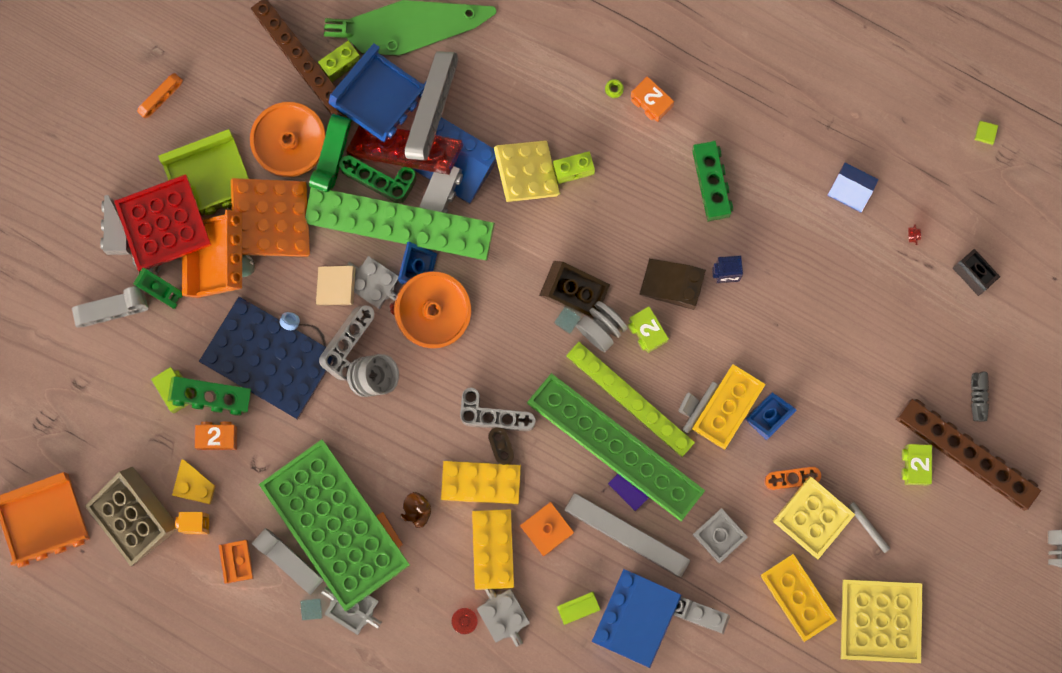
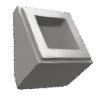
(688, 405)

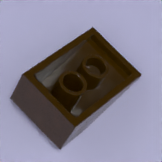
(672, 283)
(573, 288)

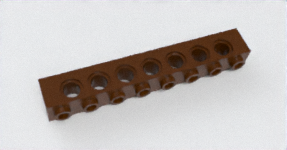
(295, 53)
(1029, 489)

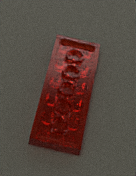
(392, 151)

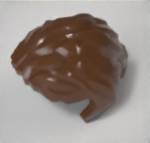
(416, 509)

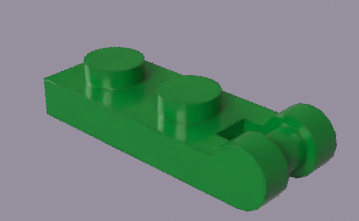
(158, 288)

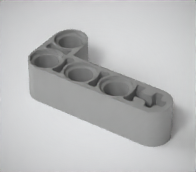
(110, 308)
(349, 340)
(497, 413)
(287, 560)

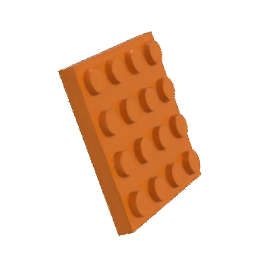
(272, 216)

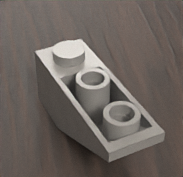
(114, 238)

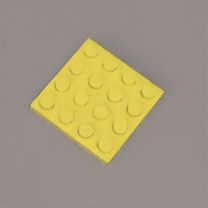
(881, 621)

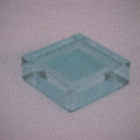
(567, 320)
(311, 609)

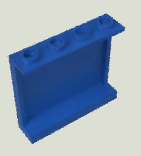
(377, 94)

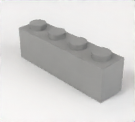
(441, 190)

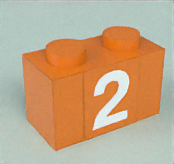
(651, 99)
(216, 436)

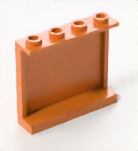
(219, 265)
(42, 519)

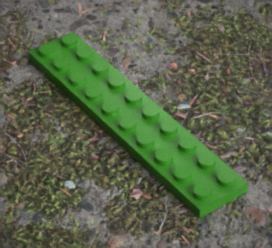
(400, 223)
(616, 447)

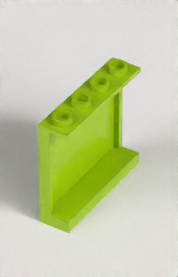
(209, 167)

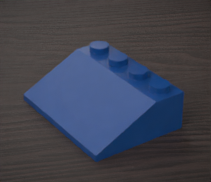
(474, 160)
(636, 618)

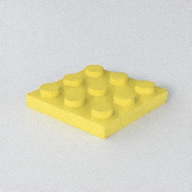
(526, 171)
(813, 517)

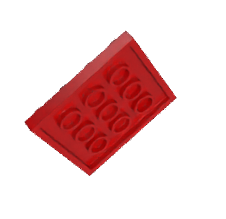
(162, 223)

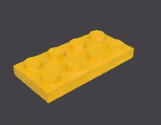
(728, 406)
(480, 482)
(493, 549)
(798, 598)

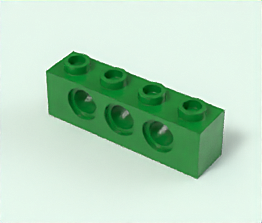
(713, 210)
(239, 395)

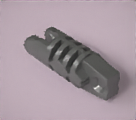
(980, 386)

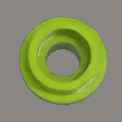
(614, 83)

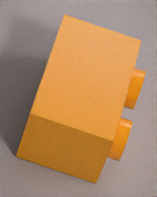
(192, 523)

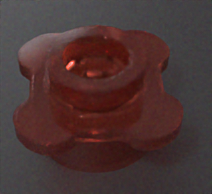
(914, 234)

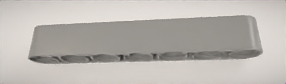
(431, 105)
(627, 535)

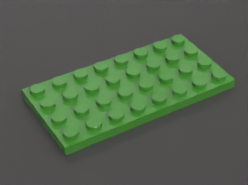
(334, 525)

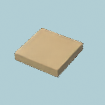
(335, 285)

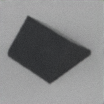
(976, 272)

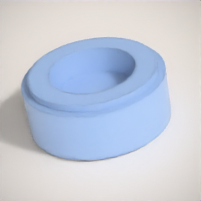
(289, 321)

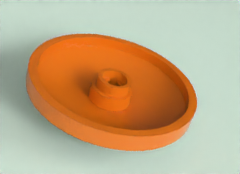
(287, 139)
(432, 310)

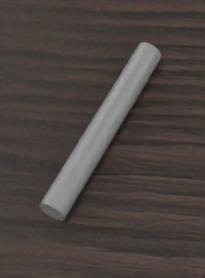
(700, 407)
(869, 527)

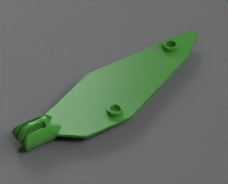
(407, 25)

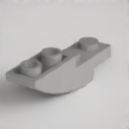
(702, 615)

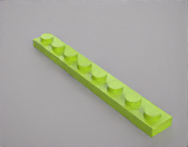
(630, 399)

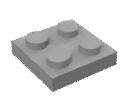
(720, 535)

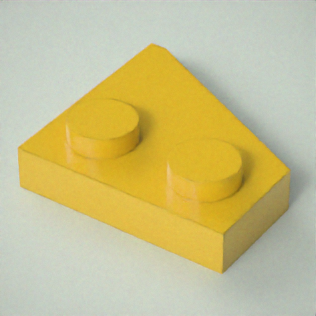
(192, 484)

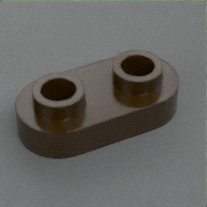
(501, 446)

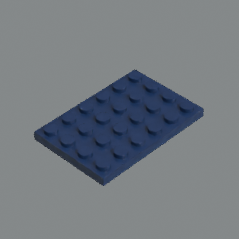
(266, 358)

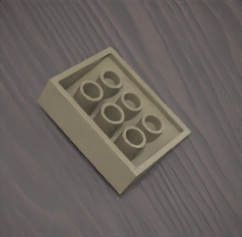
(131, 515)

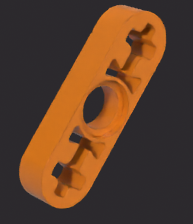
(160, 95)
(777, 475)

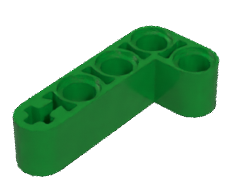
(332, 152)
(376, 176)

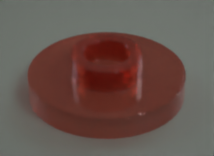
(464, 621)

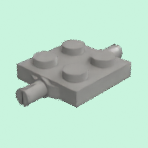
(374, 282)
(503, 616)
(355, 617)

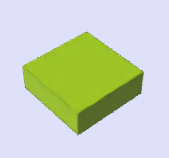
(986, 132)

